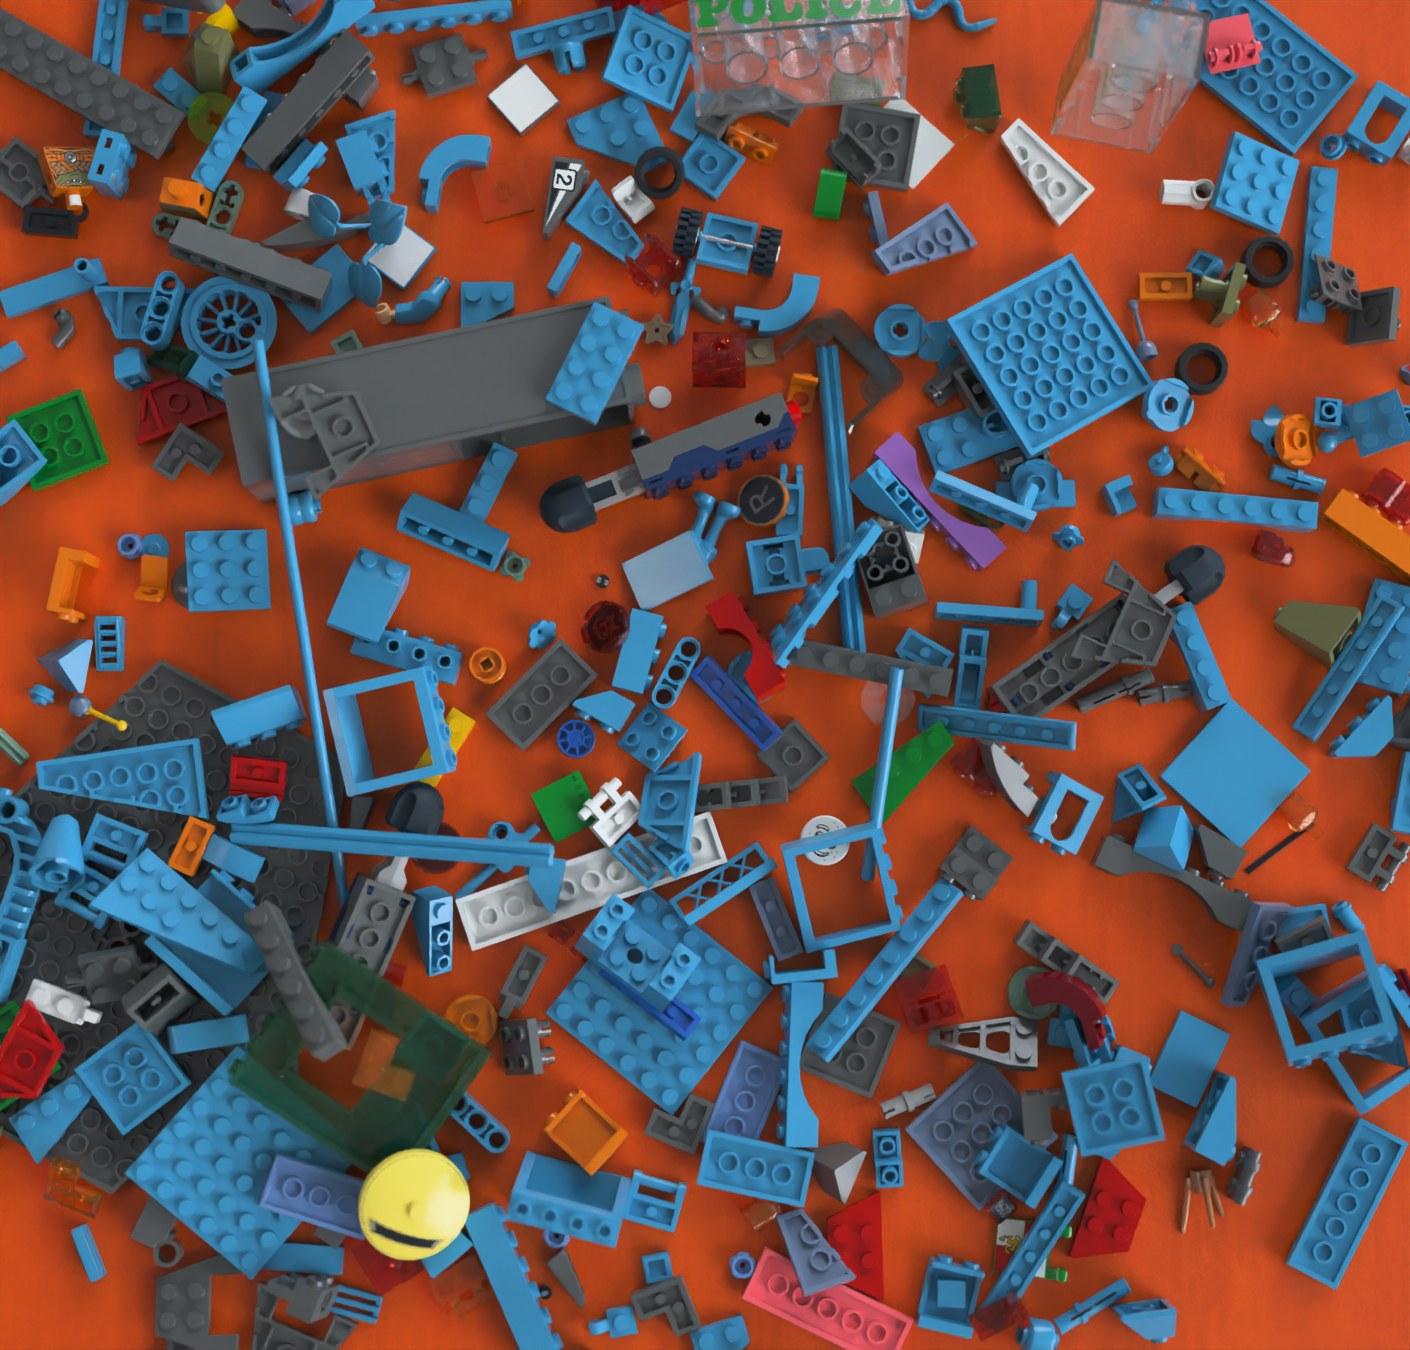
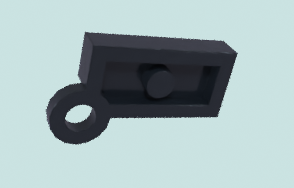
(53, 222)

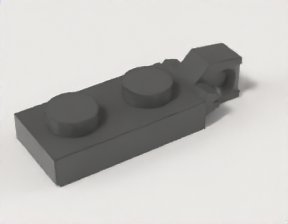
(521, 980)

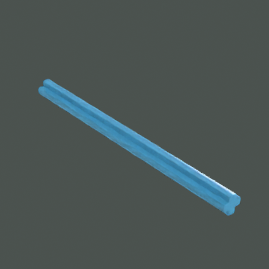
(839, 493)
(394, 844)

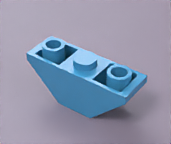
(1366, 733)

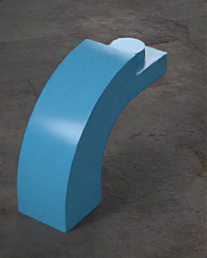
(449, 156)
(788, 315)

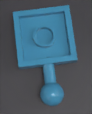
(1374, 425)

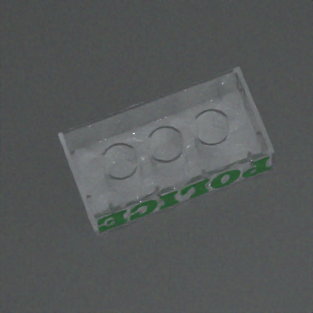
(796, 53)
(1130, 72)

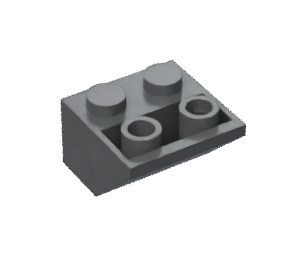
(159, 999)

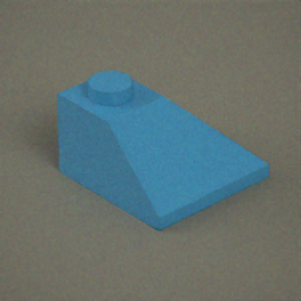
(1150, 1318)

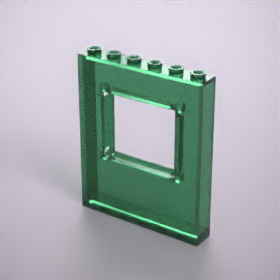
(378, 1125)

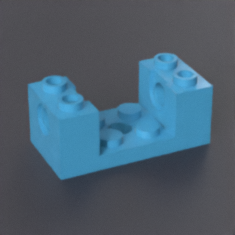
(660, 970)

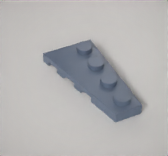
(927, 240)
(1258, 933)

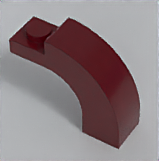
(1074, 993)

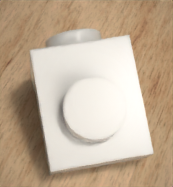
(632, 200)

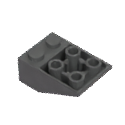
(892, 574)

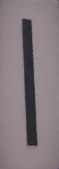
(1272, 852)

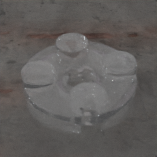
(875, 709)

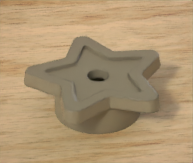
(652, 336)

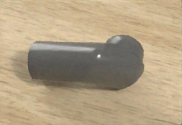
(707, 311)
(66, 327)

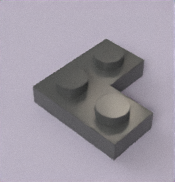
(183, 447)
(681, 1131)
(668, 1297)

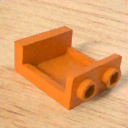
(66, 583)
(585, 1131)

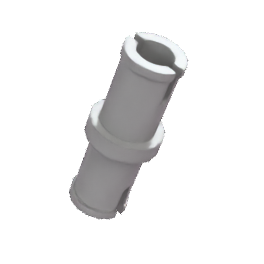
(907, 1101)

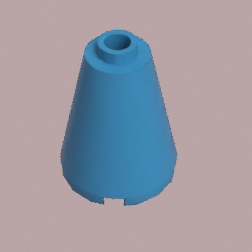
(59, 857)

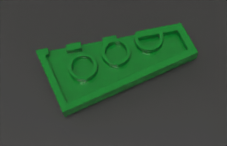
(907, 767)

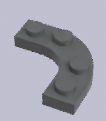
(716, 125)

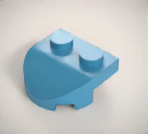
(295, 168)
(1082, 1054)

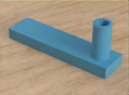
(54, 287)
(1014, 514)
(1026, 615)

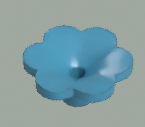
(541, 634)

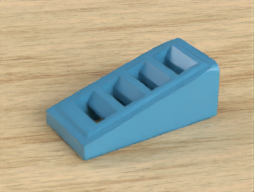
(100, 632)

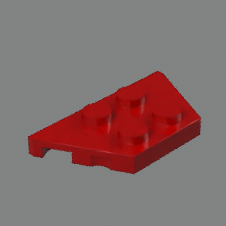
(171, 403)
(28, 1054)
(1108, 1214)
(858, 1241)

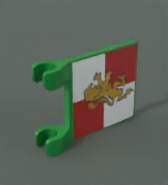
(1009, 1236)

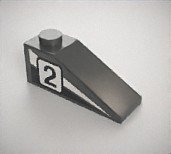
(565, 189)

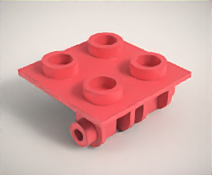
(1231, 44)

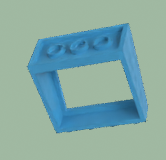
(351, 738)
(1316, 956)
(1336, 999)
(568, 1199)

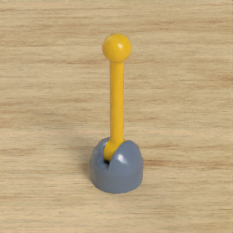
(82, 707)

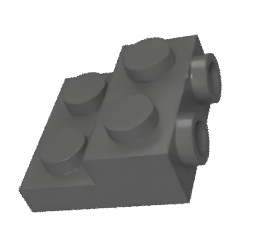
(974, 864)

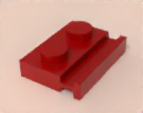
(258, 777)

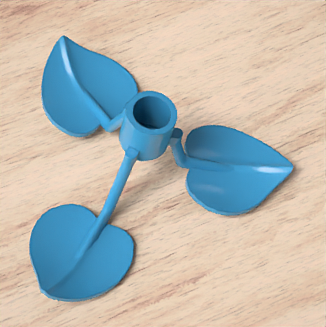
(384, 229)

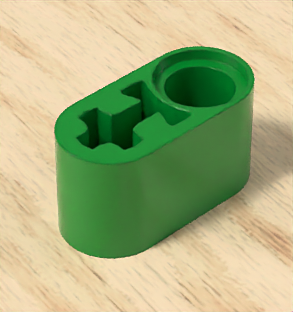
(829, 194)

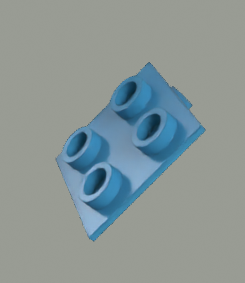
(652, 737)

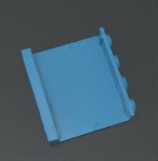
(215, 982)

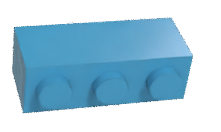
(639, 652)

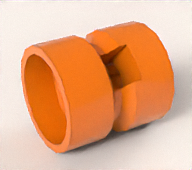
(488, 665)

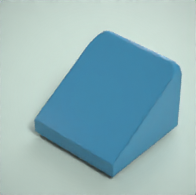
(1205, 264)

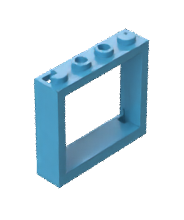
(830, 839)

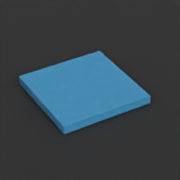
(1234, 773)

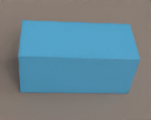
(10, 355)

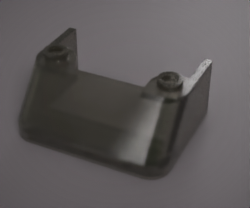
(883, 375)

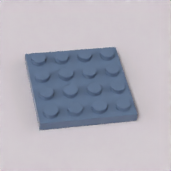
(961, 1123)

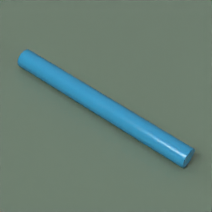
(490, 869)

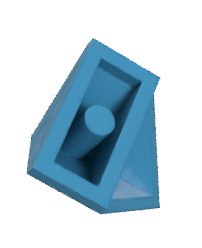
(69, 664)
(1135, 793)

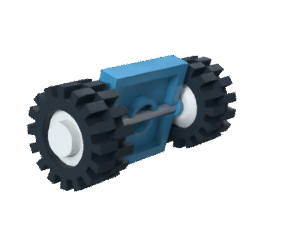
(727, 242)

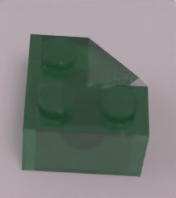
(978, 98)

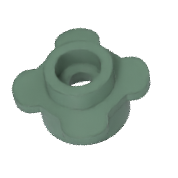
(511, 559)

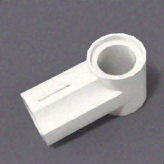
(1184, 193)

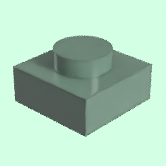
(346, 342)

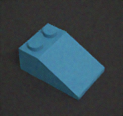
(18, 460)
(369, 595)
(1215, 1122)

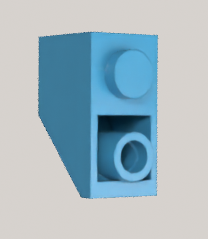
(607, 708)

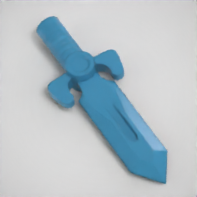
(682, 301)

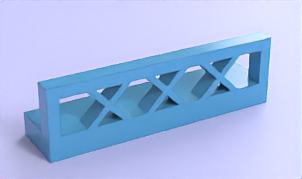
(729, 892)

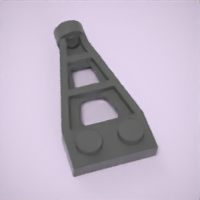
(1022, 1042)

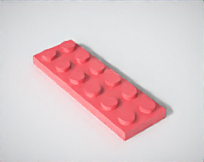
(833, 1314)

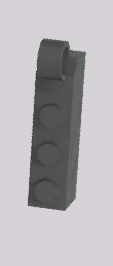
(157, 1228)

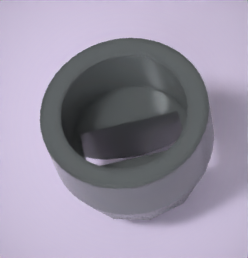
(639, 432)

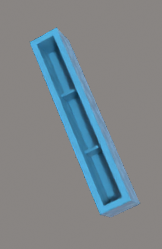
(510, 1279)

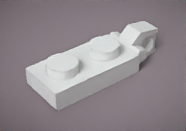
(62, 1003)

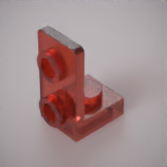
(1000, 1316)

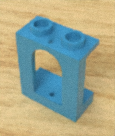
(1390, 100)
(1040, 827)
(828, 970)

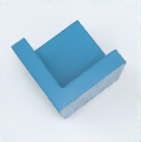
(1118, 496)

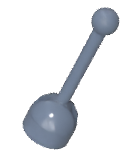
(1146, 349)

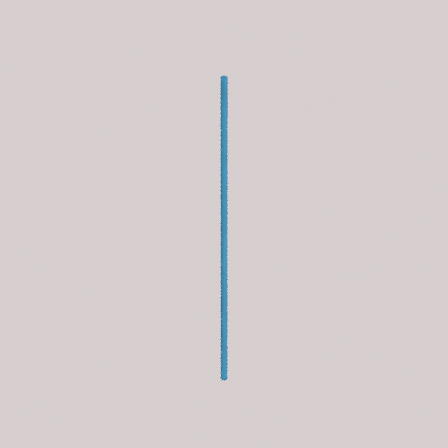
(299, 610)

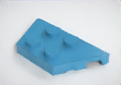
(127, 307)
(670, 802)
(1363, 1013)

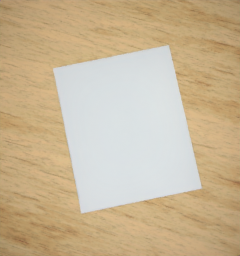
(929, 147)

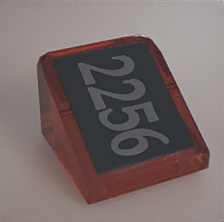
(1000, 1206)

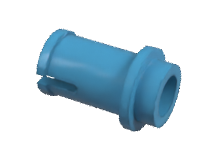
(1343, 911)

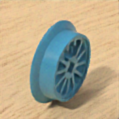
(202, 300)

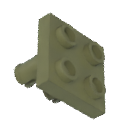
(1222, 293)

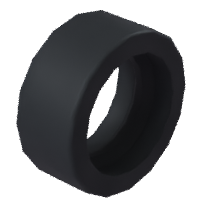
(645, 187)
(1279, 246)
(1218, 358)

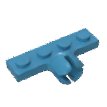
(565, 38)

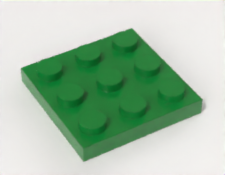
(65, 436)

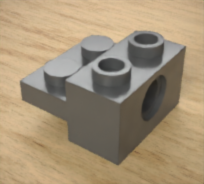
(308, 1297)

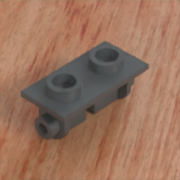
(942, 385)
(1009, 461)

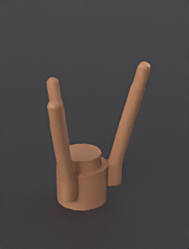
(1202, 1182)

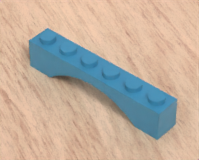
(263, 65)
(1223, 507)
(802, 1006)

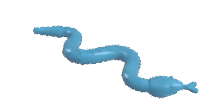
(958, 14)

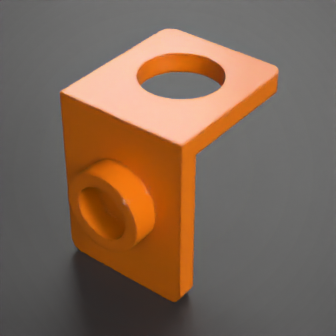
(803, 383)
(153, 578)

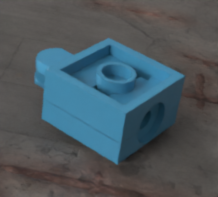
(781, 565)

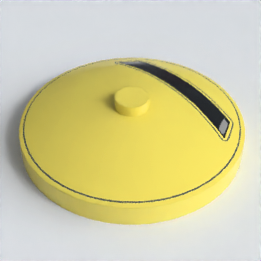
(413, 1204)

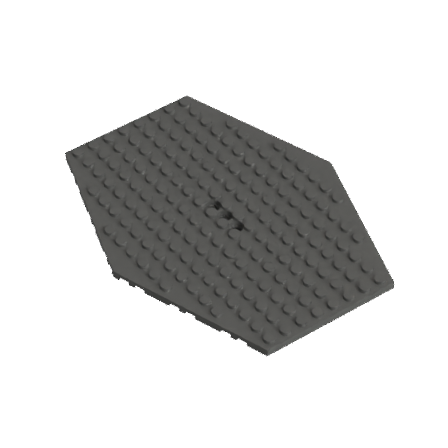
(158, 710)

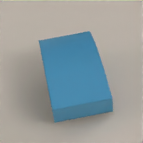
(243, 811)
(233, 858)
(887, 1157)

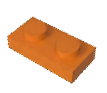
(1165, 286)
(191, 846)

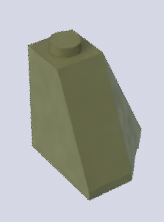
(209, 57)
(1317, 628)

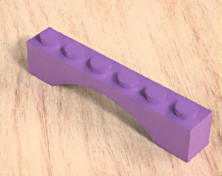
(975, 542)

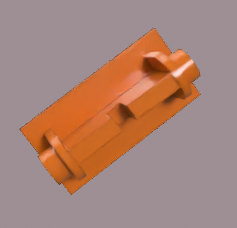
(741, 139)
(1192, 463)

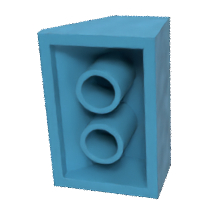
(260, 716)

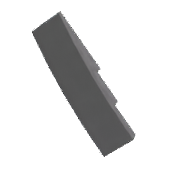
(304, 237)
(742, 794)
(1063, 959)

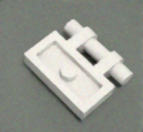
(617, 818)

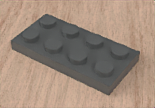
(542, 694)

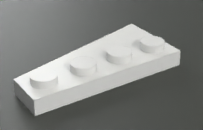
(1048, 174)

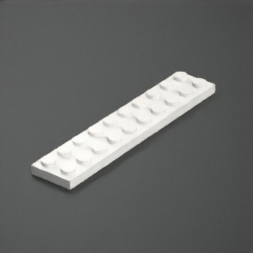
(586, 885)

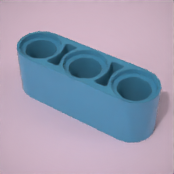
(158, 299)
(676, 660)
(208, 1033)
(483, 1133)

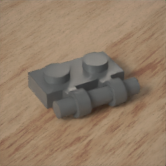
(1371, 853)
(1246, 1166)

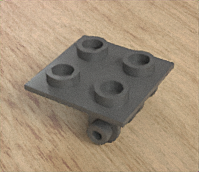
(1336, 286)

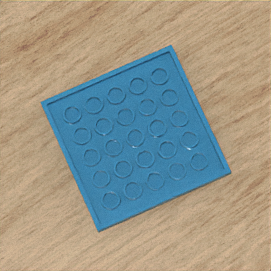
(1048, 355)
(636, 1043)
(215, 1165)

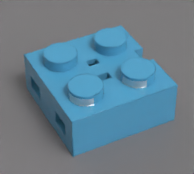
(116, 164)

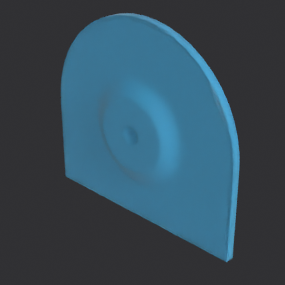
(155, 545)

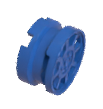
(576, 738)

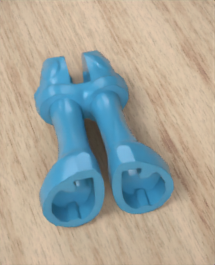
(724, 512)

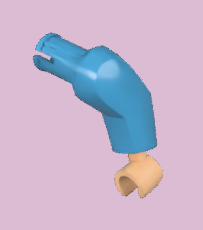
(415, 312)

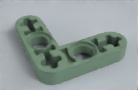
(235, 201)

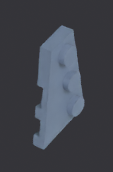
(812, 1258)

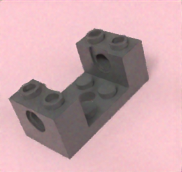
(1037, 1112)

